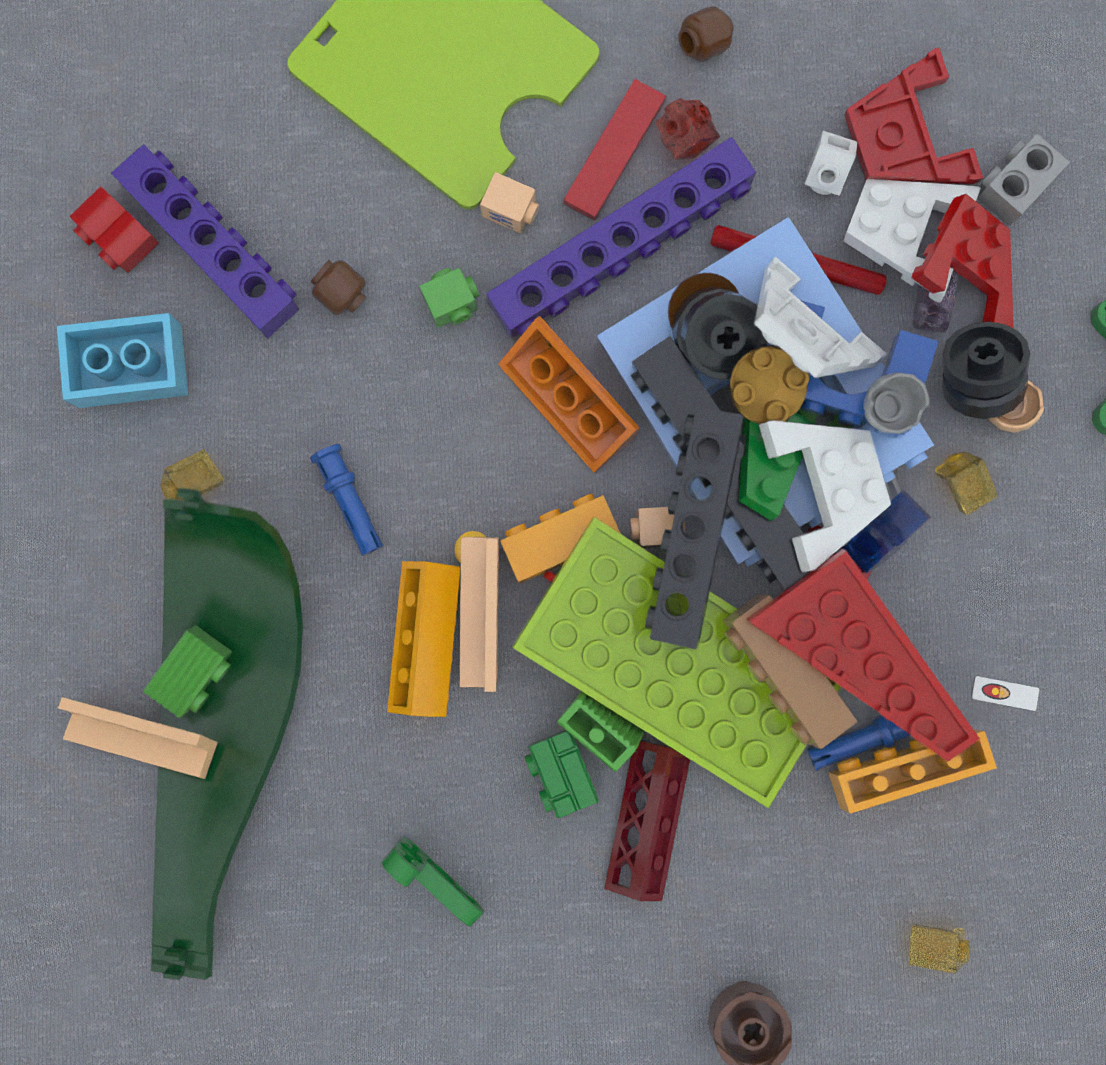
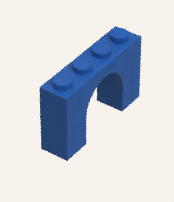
(907, 355)

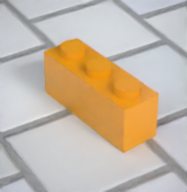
(551, 541)

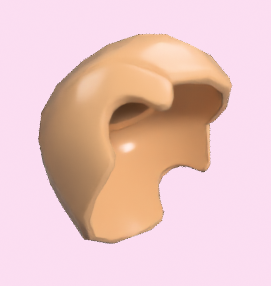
(1025, 414)

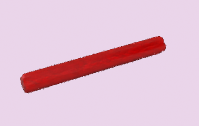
(835, 270)

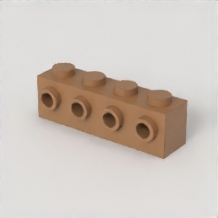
(795, 684)

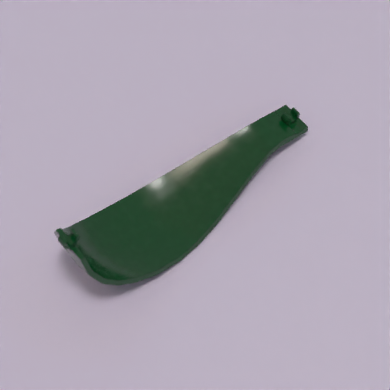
(240, 587)

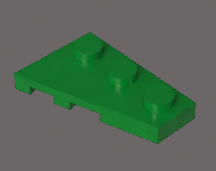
(766, 480)

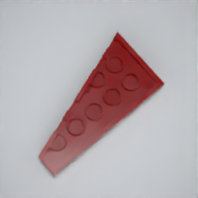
(854, 640)

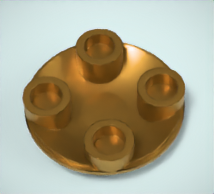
(768, 385)

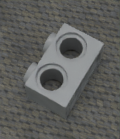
(1022, 179)

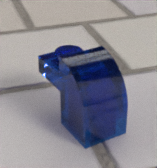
(886, 532)

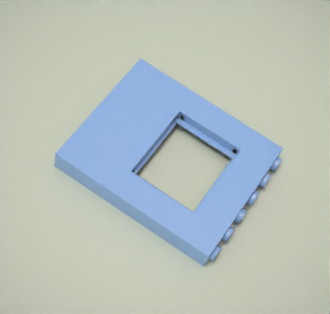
(745, 270)

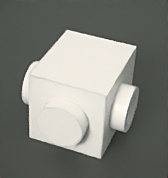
(830, 164)

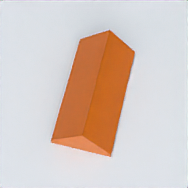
(568, 395)

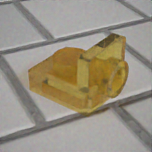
(192, 473)
(968, 481)
(938, 948)

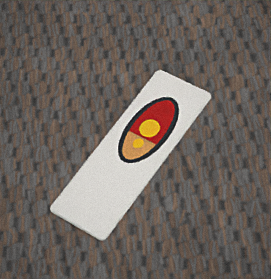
(1005, 693)

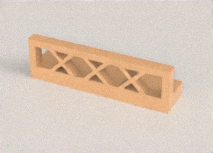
(479, 612)
(138, 738)

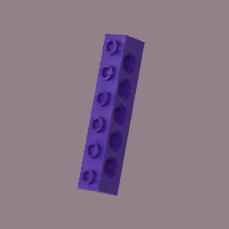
(141, 175)

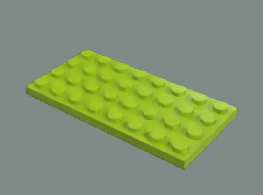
(688, 698)

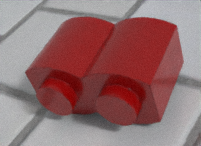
(114, 230)

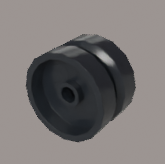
(715, 313)
(985, 370)

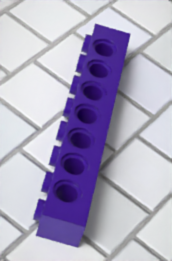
(723, 163)

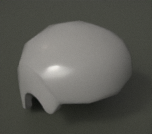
(895, 402)

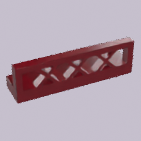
(655, 823)

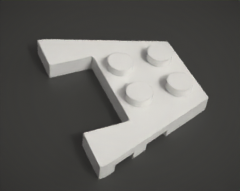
(893, 221)
(803, 334)
(843, 479)

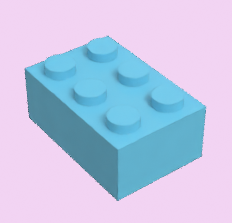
(122, 360)

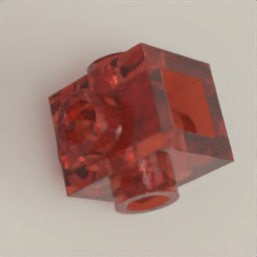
(687, 128)

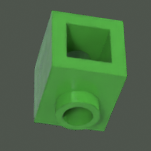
(450, 296)

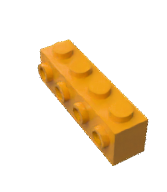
(424, 639)
(904, 773)

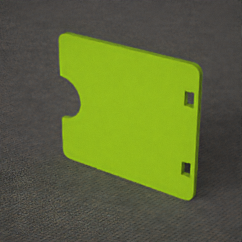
(441, 77)

